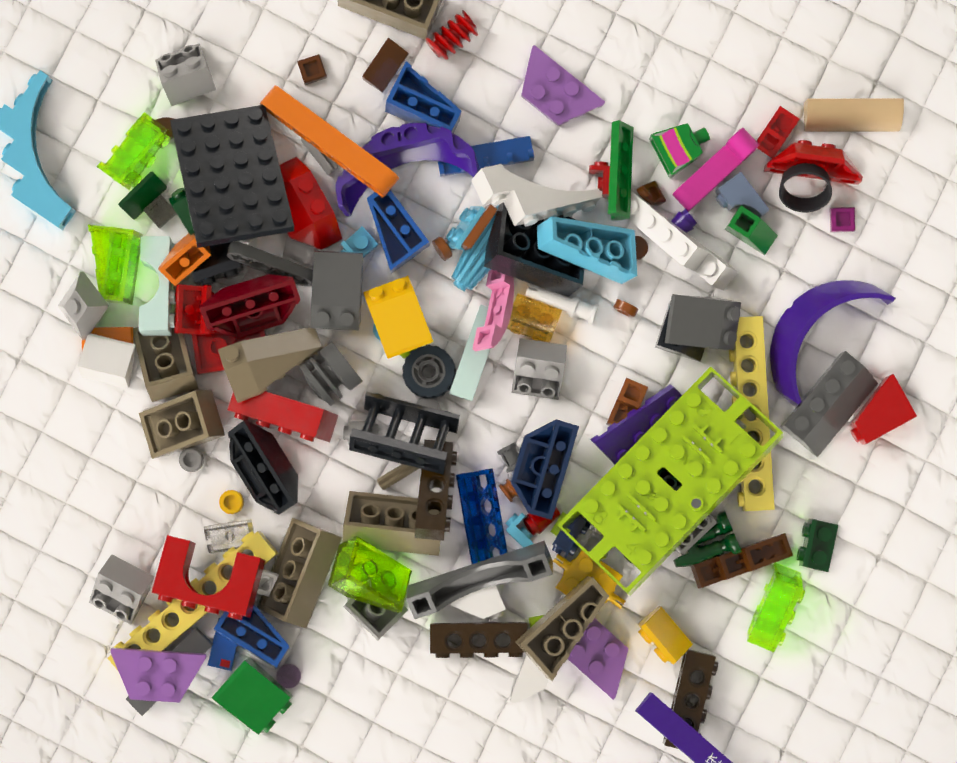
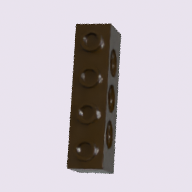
(429, 525)
(441, 631)
(693, 661)

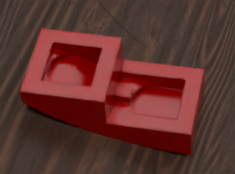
(777, 132)

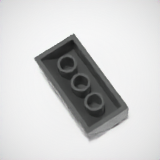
(830, 403)

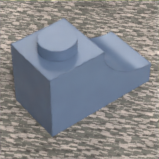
(739, 193)

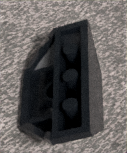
(263, 467)

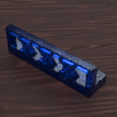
(477, 519)

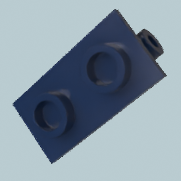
(564, 543)

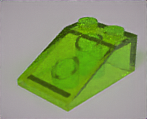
(369, 575)

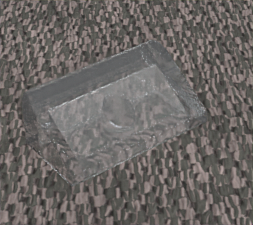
(226, 535)

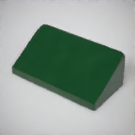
(142, 195)

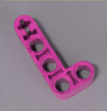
(716, 169)

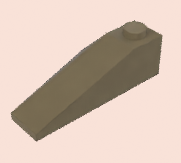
(262, 360)

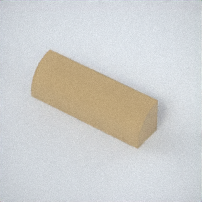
(853, 115)

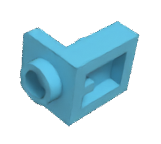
(359, 242)
(521, 535)

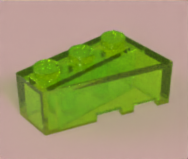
(136, 151)
(116, 262)
(776, 608)

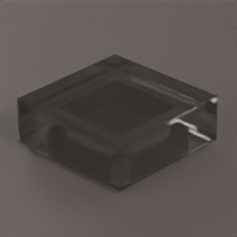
(160, 211)

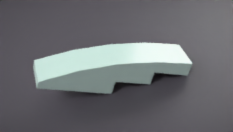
(471, 363)

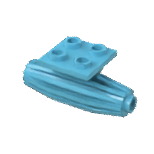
(470, 266)

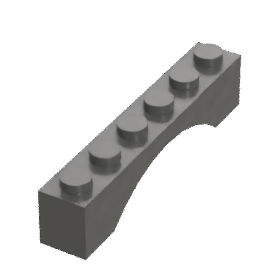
(515, 566)

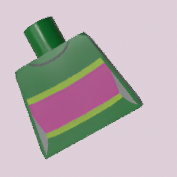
(678, 147)

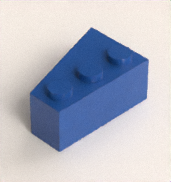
(419, 102)
(396, 230)
(255, 636)

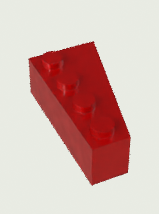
(287, 415)

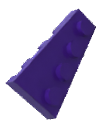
(625, 434)

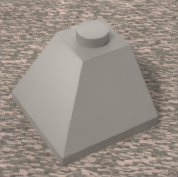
(83, 305)

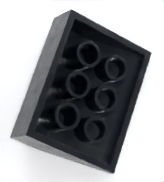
(516, 254)

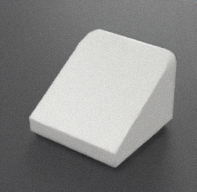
(267, 582)

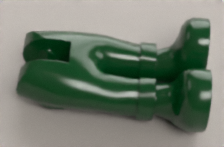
(700, 554)

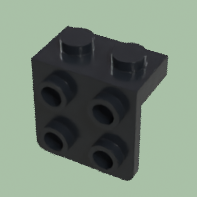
(216, 266)

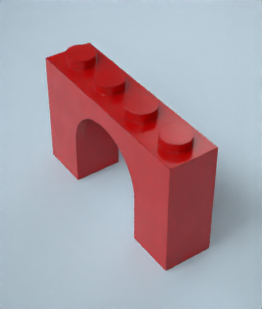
(174, 583)

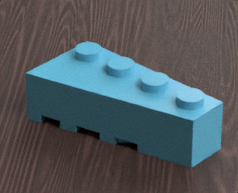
(592, 246)

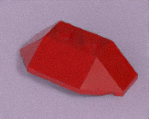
(832, 160)
(310, 210)

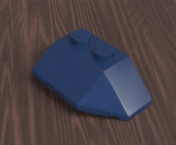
(543, 466)

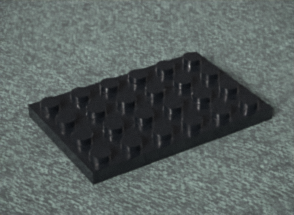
(231, 176)

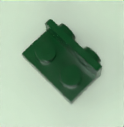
(817, 545)

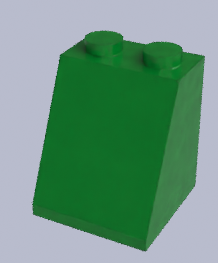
(253, 696)

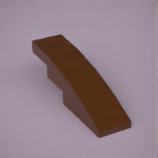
(750, 559)

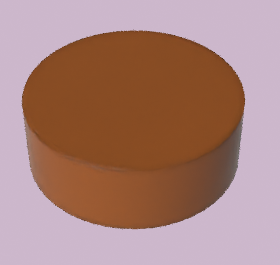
(442, 248)
(625, 308)

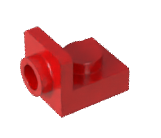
(603, 182)

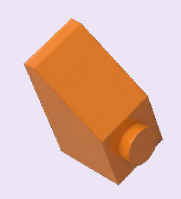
(183, 259)

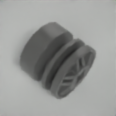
(330, 374)

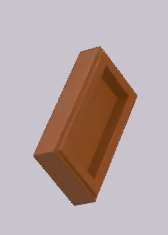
(479, 227)

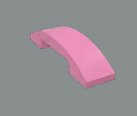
(498, 311)

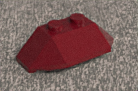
(251, 305)

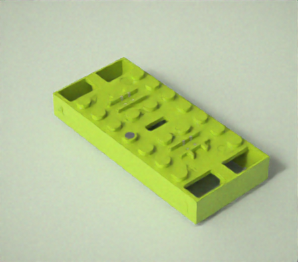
(701, 450)

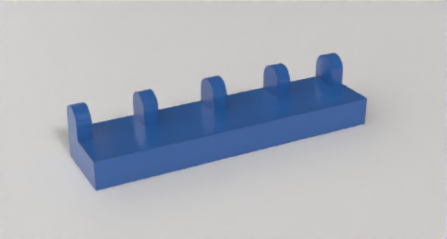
(494, 153)

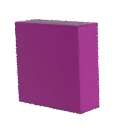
(842, 219)

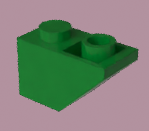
(751, 230)

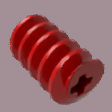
(452, 35)

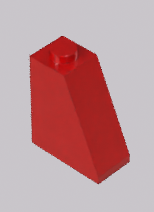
(882, 412)

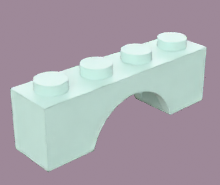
(157, 315)

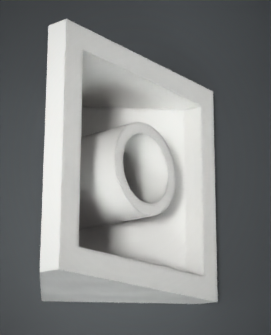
(107, 360)

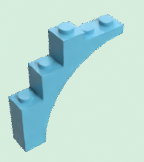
(22, 154)

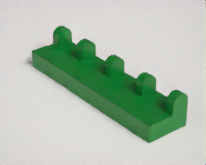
(620, 171)

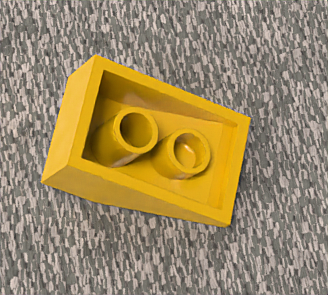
(398, 317)

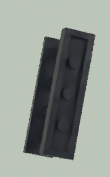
(399, 451)

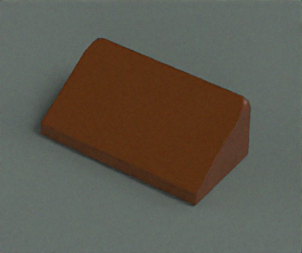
(385, 65)

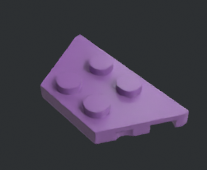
(555, 90)
(600, 657)
(155, 673)

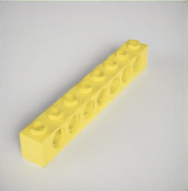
(754, 329)
(187, 618)

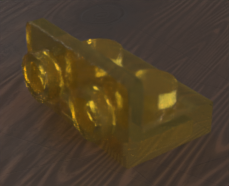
(533, 318)

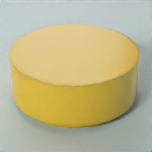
(231, 502)

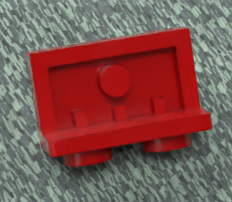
(187, 311)

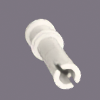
(573, 306)

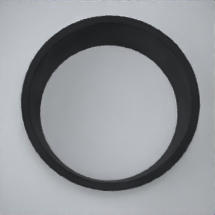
(805, 204)

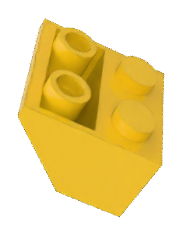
(665, 635)

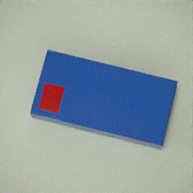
(222, 653)

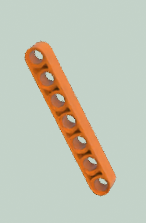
(329, 141)

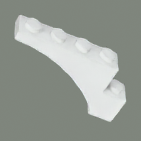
(527, 200)
(680, 244)

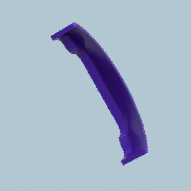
(406, 145)
(800, 318)

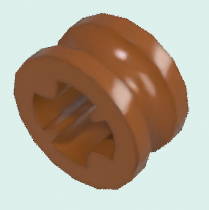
(508, 490)

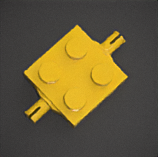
(584, 566)

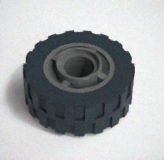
(418, 361)

